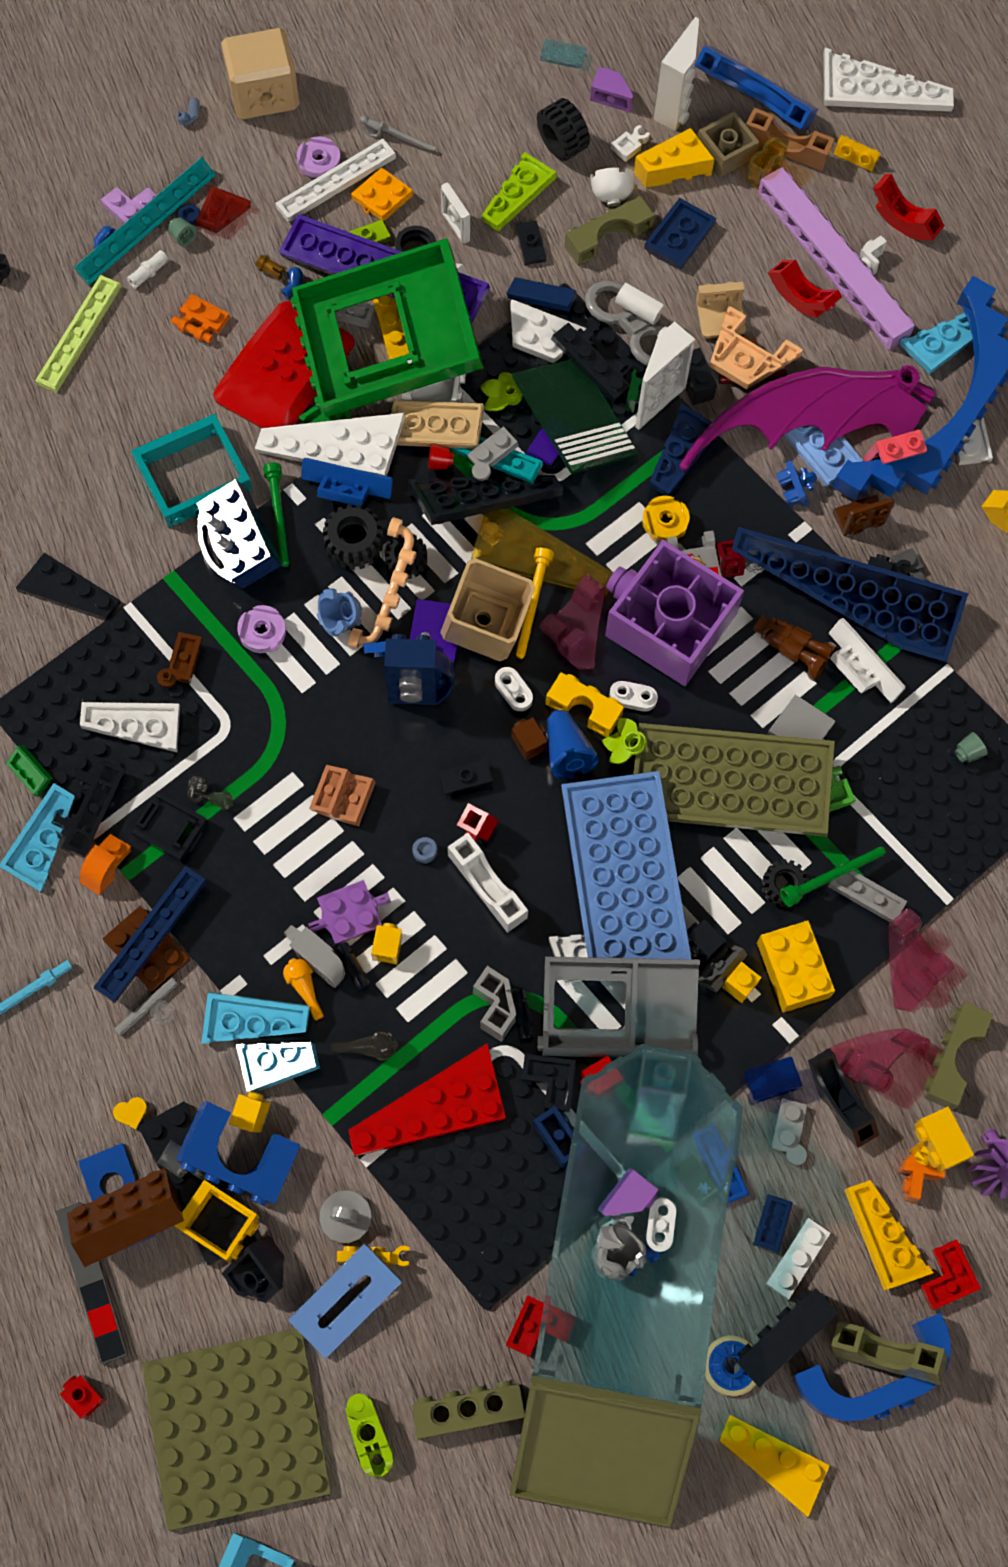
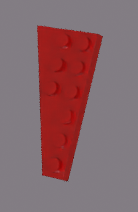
(447, 1103)

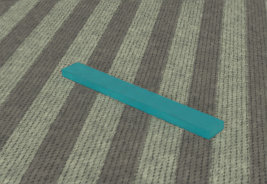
(144, 221)

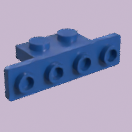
(345, 483)

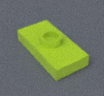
(375, 231)

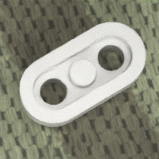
(514, 690)
(633, 698)
(661, 1223)

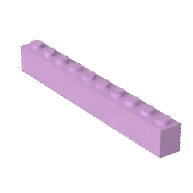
(836, 258)

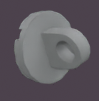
(345, 1217)

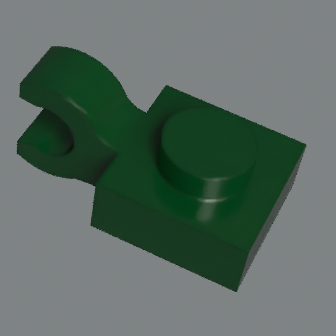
(634, 392)

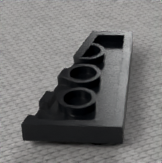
(67, 588)

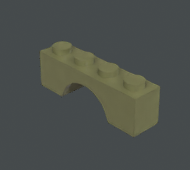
(631, 218)
(946, 1084)
(911, 1360)

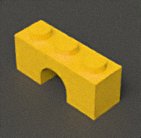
(569, 692)

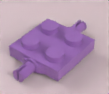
(349, 912)

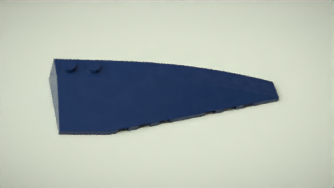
(889, 604)

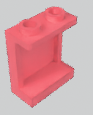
(897, 447)

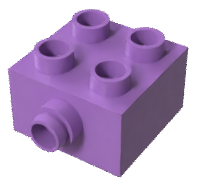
(671, 611)

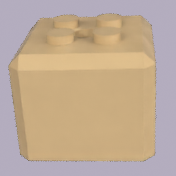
(260, 73)
(491, 593)

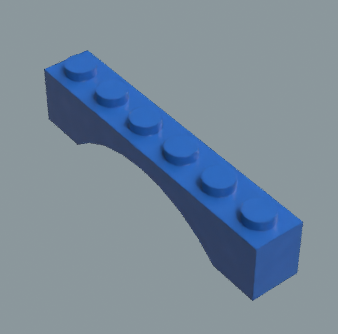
(757, 86)

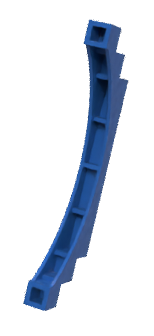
(988, 373)

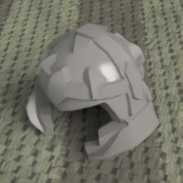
(617, 1252)

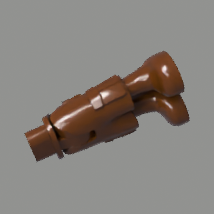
(793, 643)

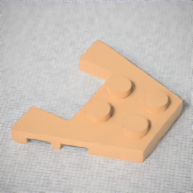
(742, 359)

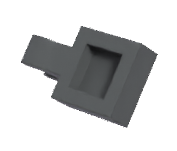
(916, 566)

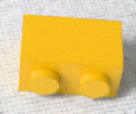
(943, 1140)

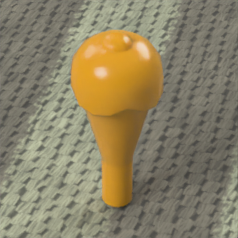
(298, 974)

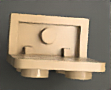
(713, 303)

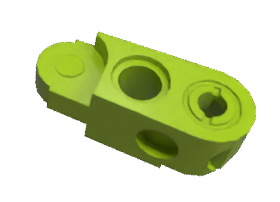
(362, 1412)

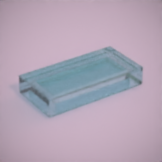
(563, 54)

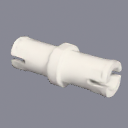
(147, 269)

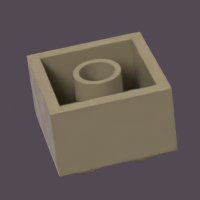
(729, 143)

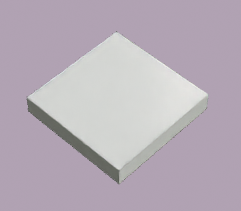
(455, 213)

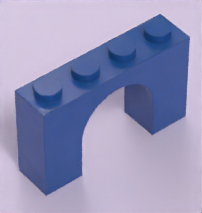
(201, 1154)

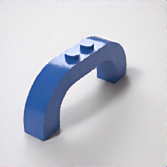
(825, 1401)

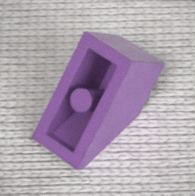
(611, 90)
(629, 1195)

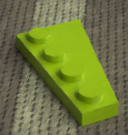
(522, 187)

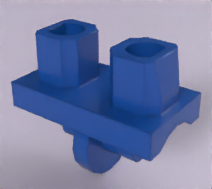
(789, 476)

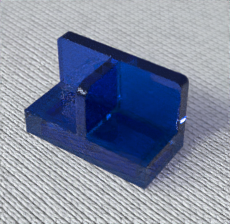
(772, 1080)

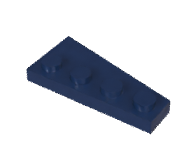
(683, 435)

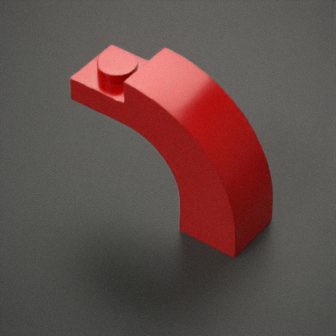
(902, 215)
(800, 291)

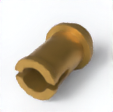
(265, 264)

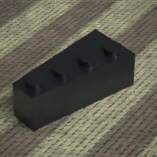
(786, 1336)

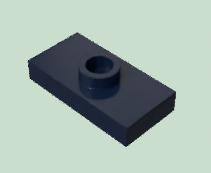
(772, 1223)

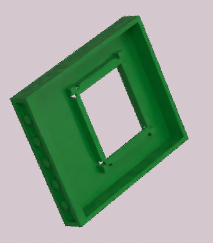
(431, 316)

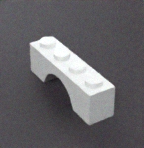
(497, 897)

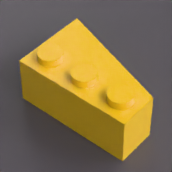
(673, 160)

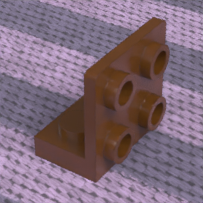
(863, 514)

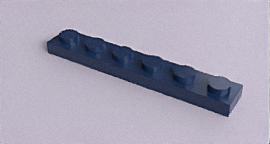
(149, 934)

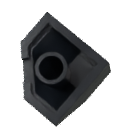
(257, 1270)

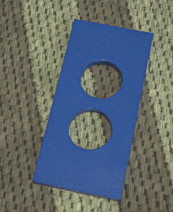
(99, 1165)

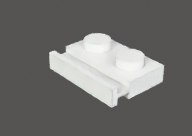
(976, 447)

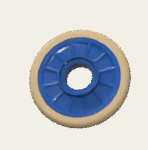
(717, 1375)

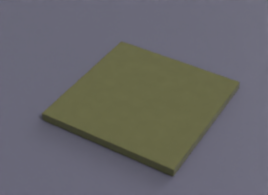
(604, 1451)

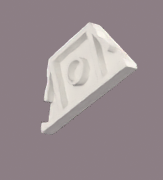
(534, 329)

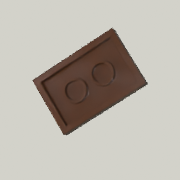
(164, 961)

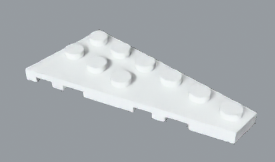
(876, 86)
(351, 443)

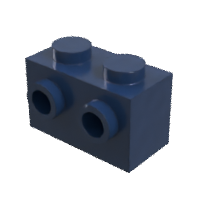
(555, 1133)

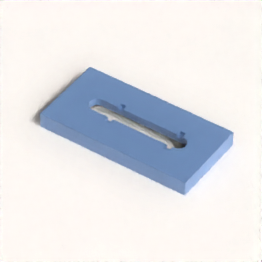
(382, 1284)

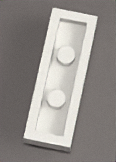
(797, 1259)

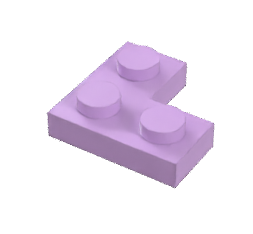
(122, 206)

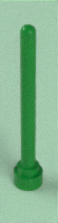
(273, 474)
(792, 894)

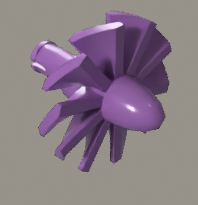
(997, 1165)

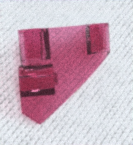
(913, 963)

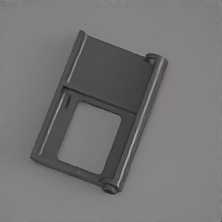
(657, 1006)

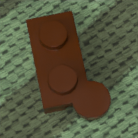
(182, 660)

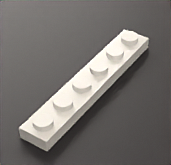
(335, 180)

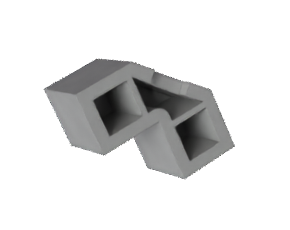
(497, 992)

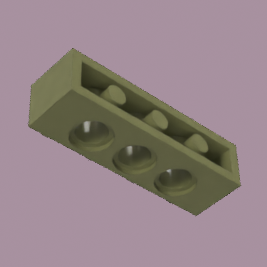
(428, 1427)

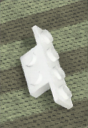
(862, 664)

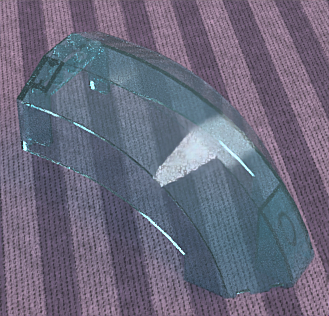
(651, 1329)

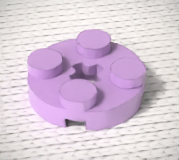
(313, 148)
(269, 640)

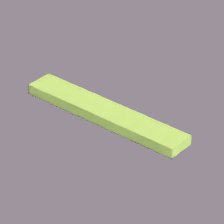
(78, 334)

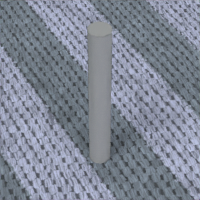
(139, 1012)

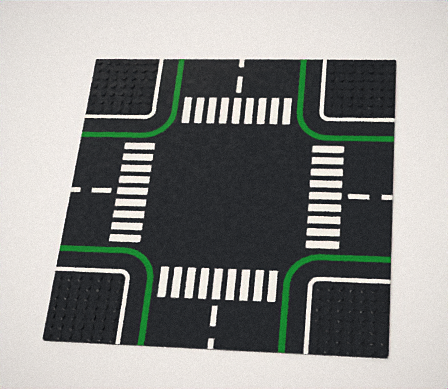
(280, 716)

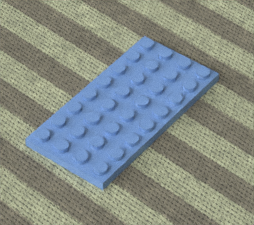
(625, 868)

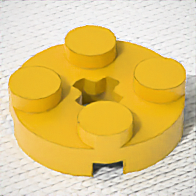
(672, 509)

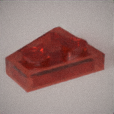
(221, 209)

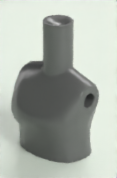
(168, 1161)

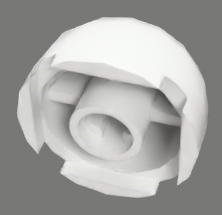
(612, 186)

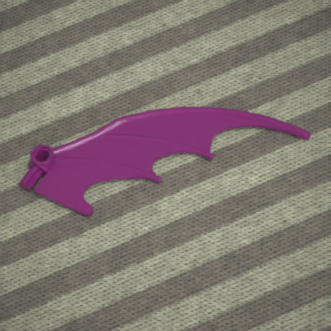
(826, 399)

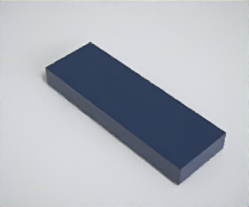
(542, 294)

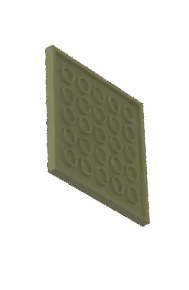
(235, 1429)

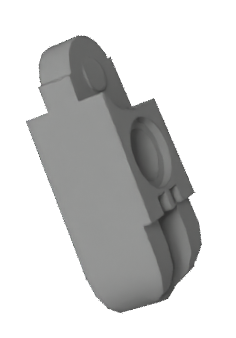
(317, 954)

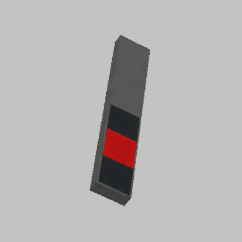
(95, 1299)

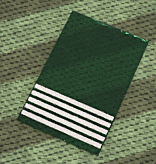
(574, 416)

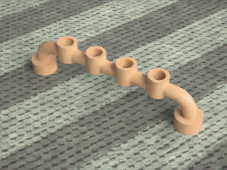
(398, 579)

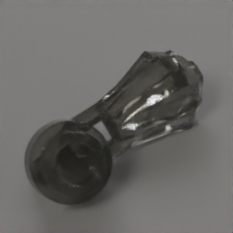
(222, 800)

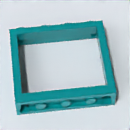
(173, 443)

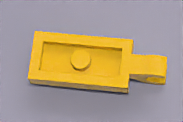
(388, 1257)

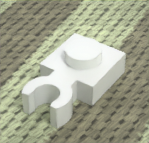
(628, 145)

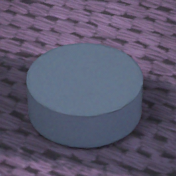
(424, 850)

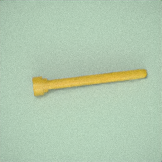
(542, 558)

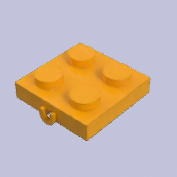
(382, 194)

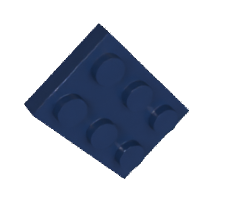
(680, 233)

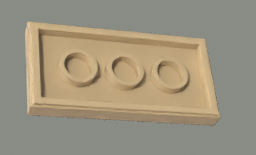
(440, 423)

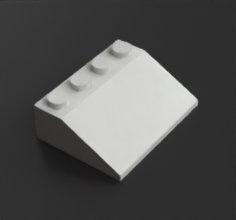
(676, 79)
(666, 372)

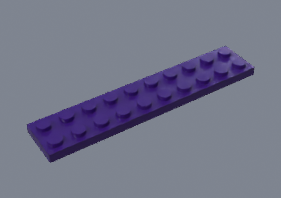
(338, 250)

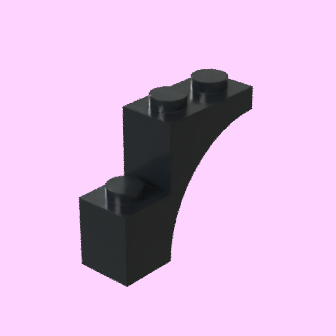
(836, 1092)

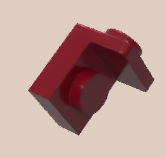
(731, 563)

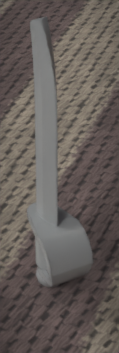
(374, 128)

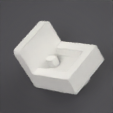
(871, 251)

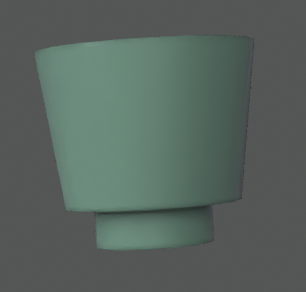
(182, 231)
(970, 748)

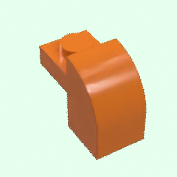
(100, 864)
(916, 1172)

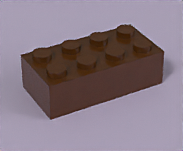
(124, 1217)

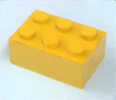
(795, 966)

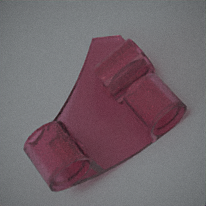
(577, 624)
(872, 1055)

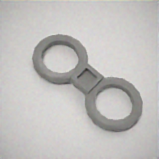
(631, 323)

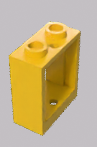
(195, 1207)

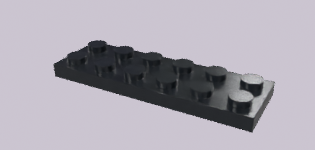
(217, 1220)

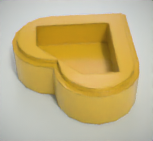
(131, 1113)

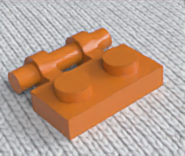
(203, 313)

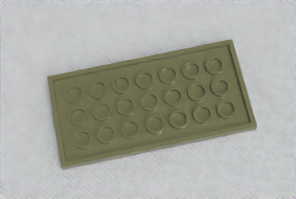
(740, 778)

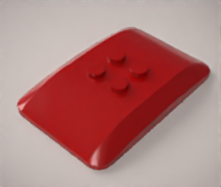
(270, 375)

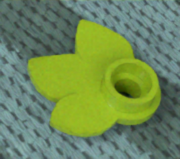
(499, 392)
(622, 742)

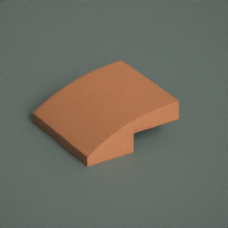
(342, 795)

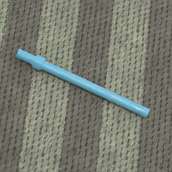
(47, 978)

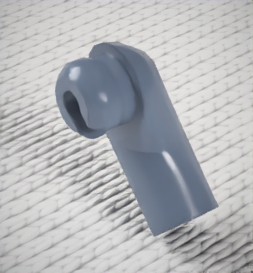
(192, 115)

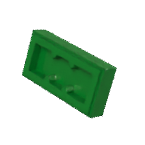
(29, 770)

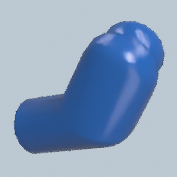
(296, 279)

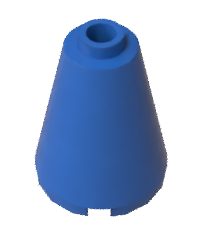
(568, 747)

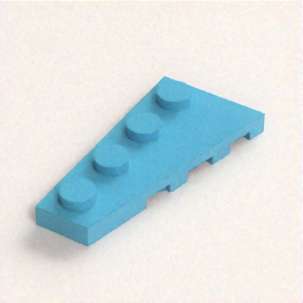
(38, 842)
(246, 1017)

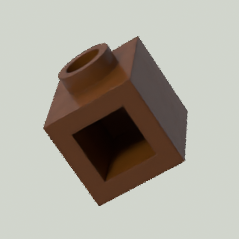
(529, 738)

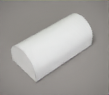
(639, 303)

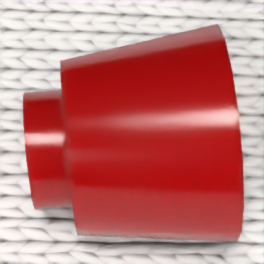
(439, 457)

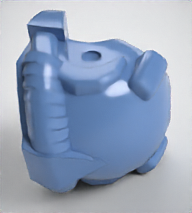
(338, 611)

